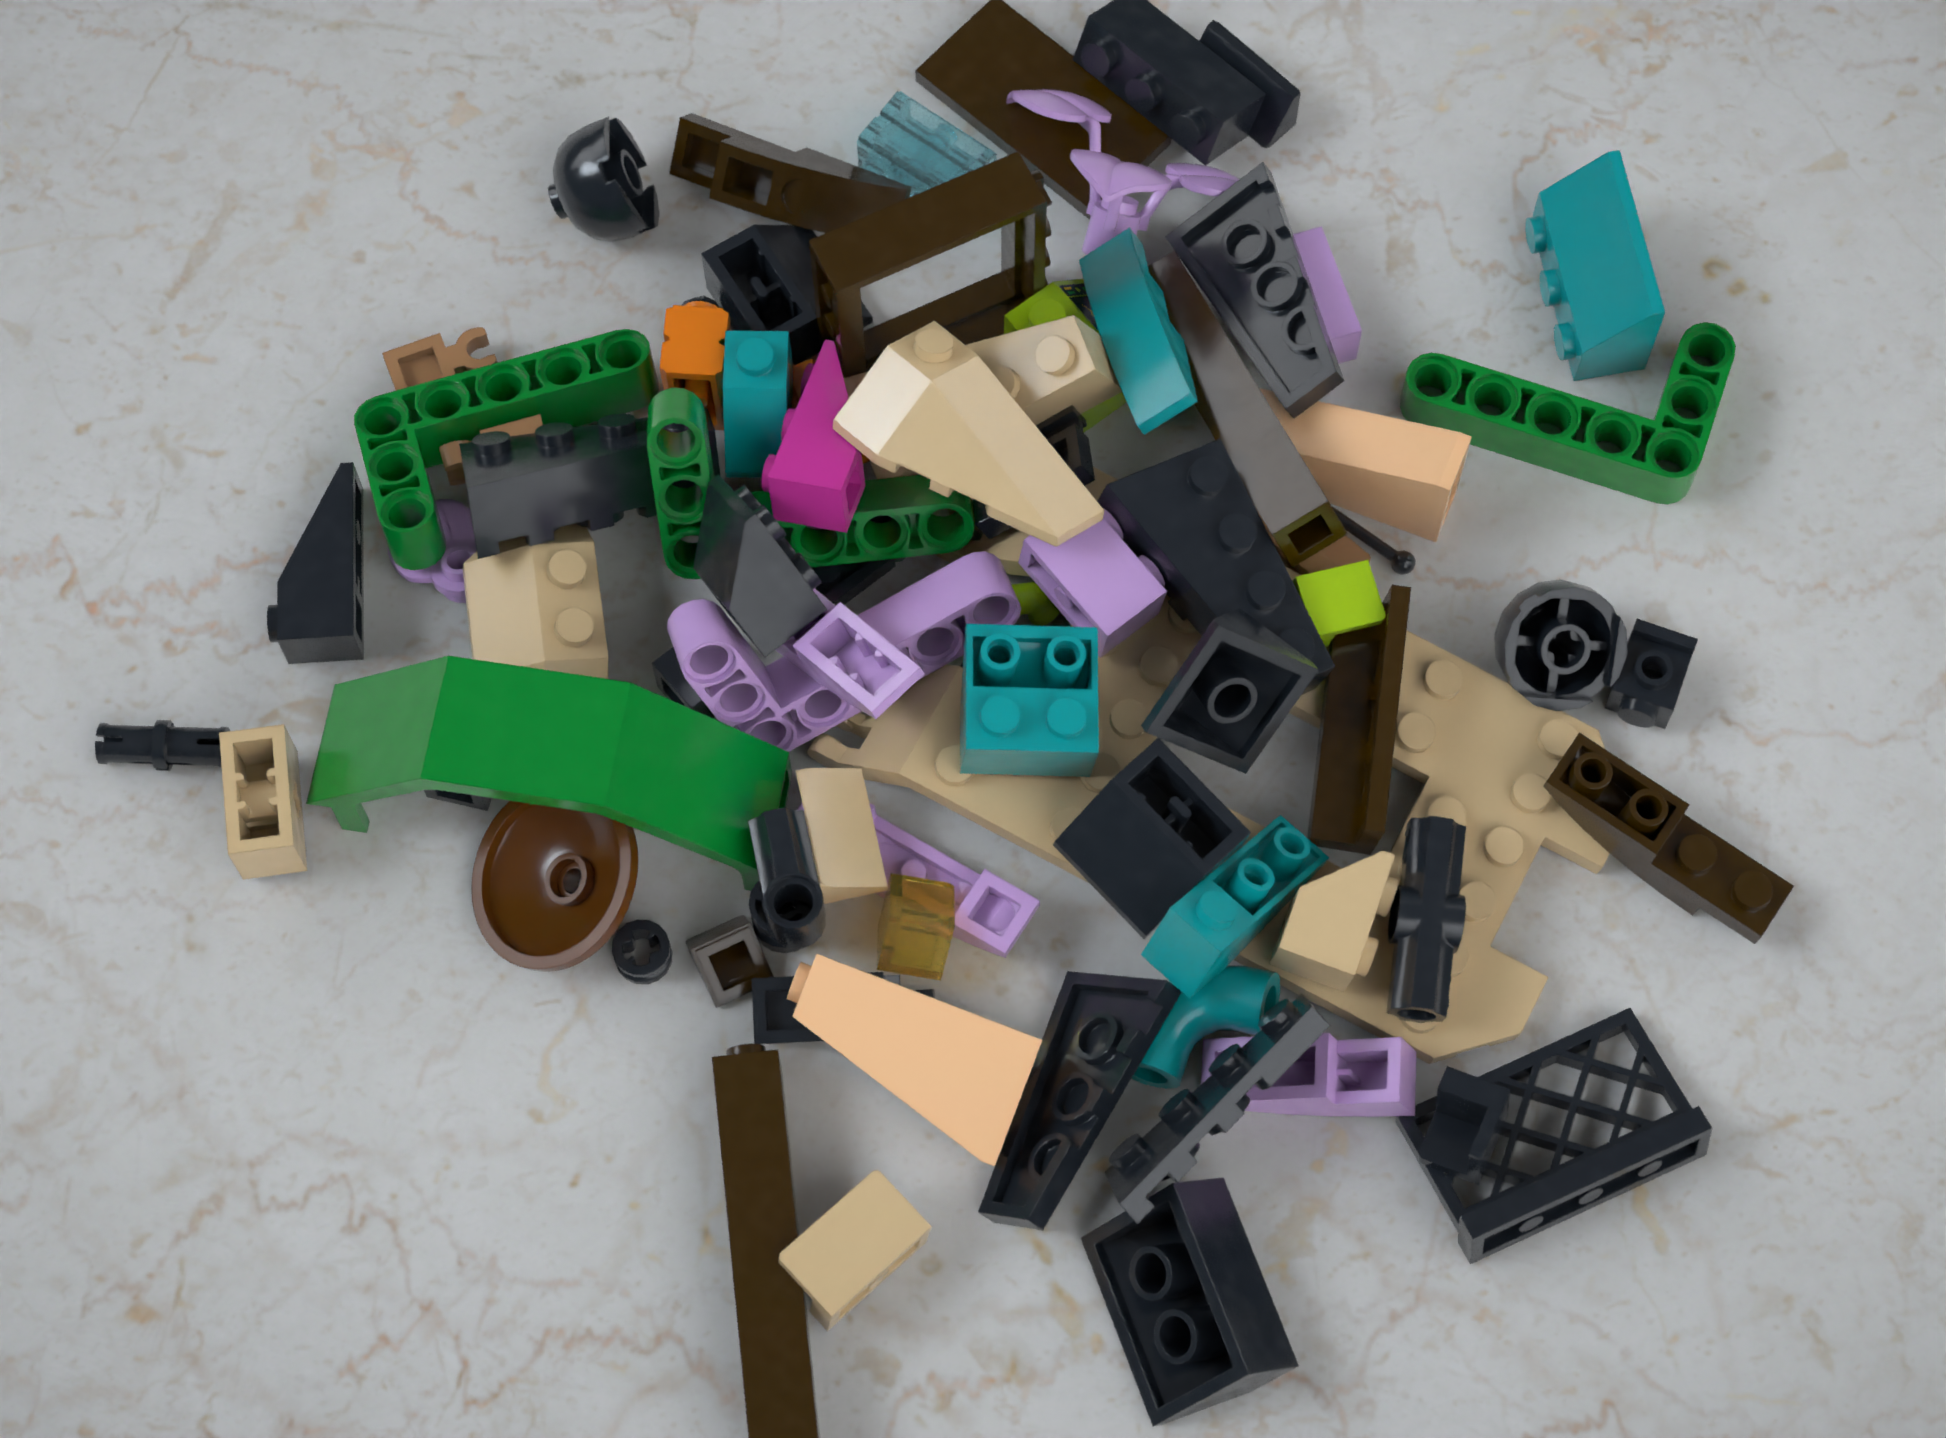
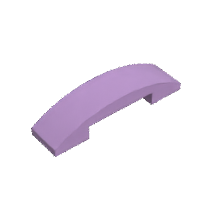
(987, 908)

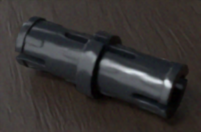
(159, 745)

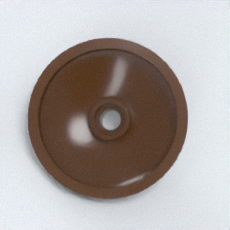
(530, 879)

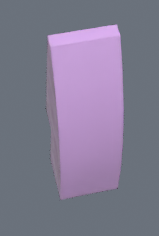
(1336, 1078)

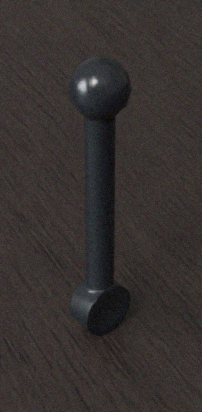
(1401, 561)

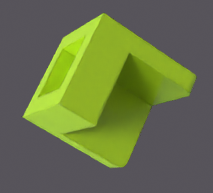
(1341, 599)

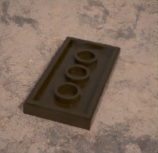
(1007, 53)

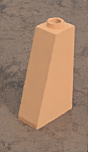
(1379, 463)
(928, 1053)

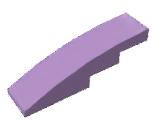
(851, 659)

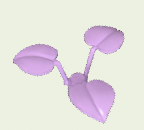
(1111, 176)

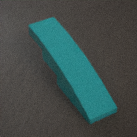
(1137, 331)

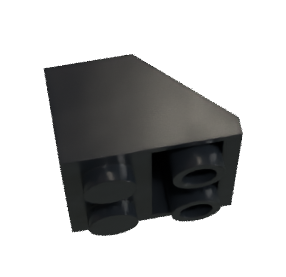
(768, 284)
(754, 568)
(1151, 837)

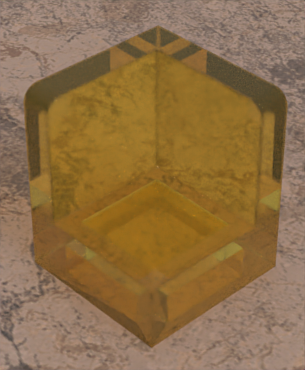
(916, 926)

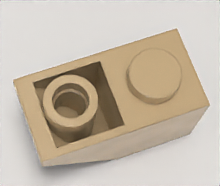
(1331, 922)

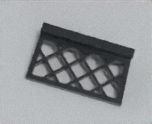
(1593, 1173)

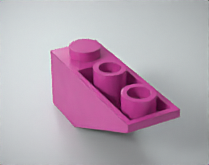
(816, 471)

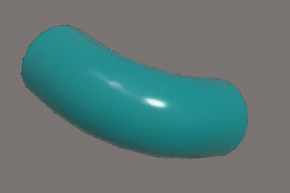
(1228, 1002)

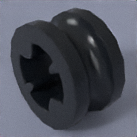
(658, 960)

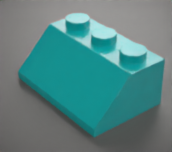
(1596, 270)

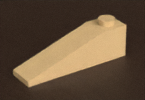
(952, 421)

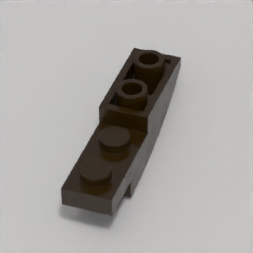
(777, 182)
(1662, 845)

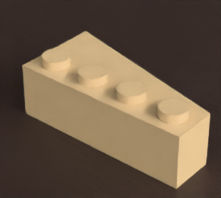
(1042, 371)

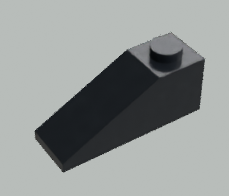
(323, 582)

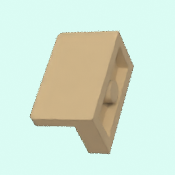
(854, 1247)

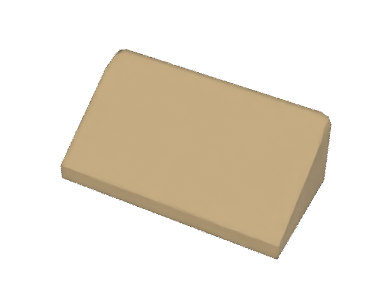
(841, 832)

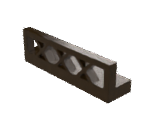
(1359, 732)

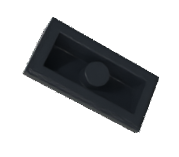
(1282, 98)

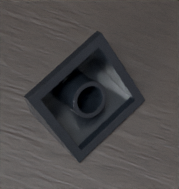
(1231, 692)

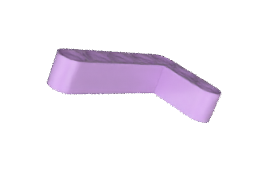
(788, 705)

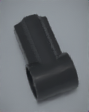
(787, 874)

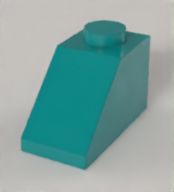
(755, 398)

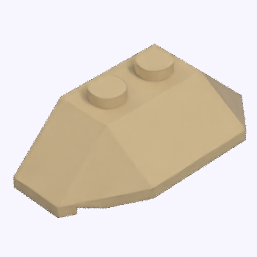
(539, 605)

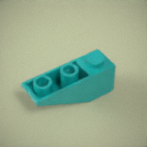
(1232, 906)

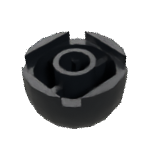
(601, 183)
(1560, 644)

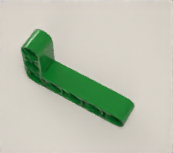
(1583, 420)
(407, 426)
(905, 498)

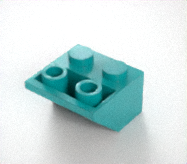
(1029, 700)

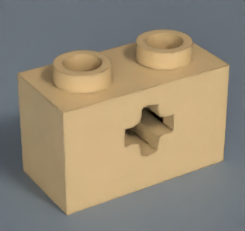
(262, 802)

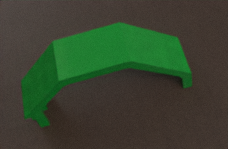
(551, 745)

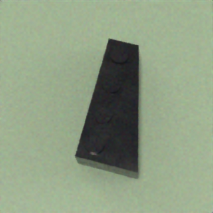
(561, 478)
(1212, 547)

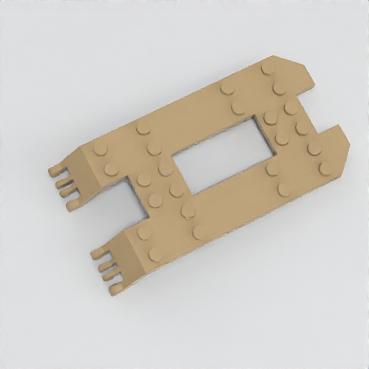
(1456, 732)

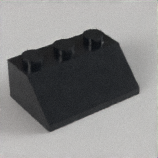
(1189, 1301)

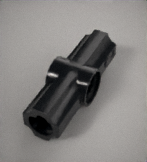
(1426, 919)

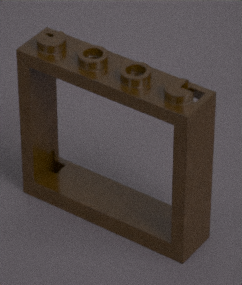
(919, 228)

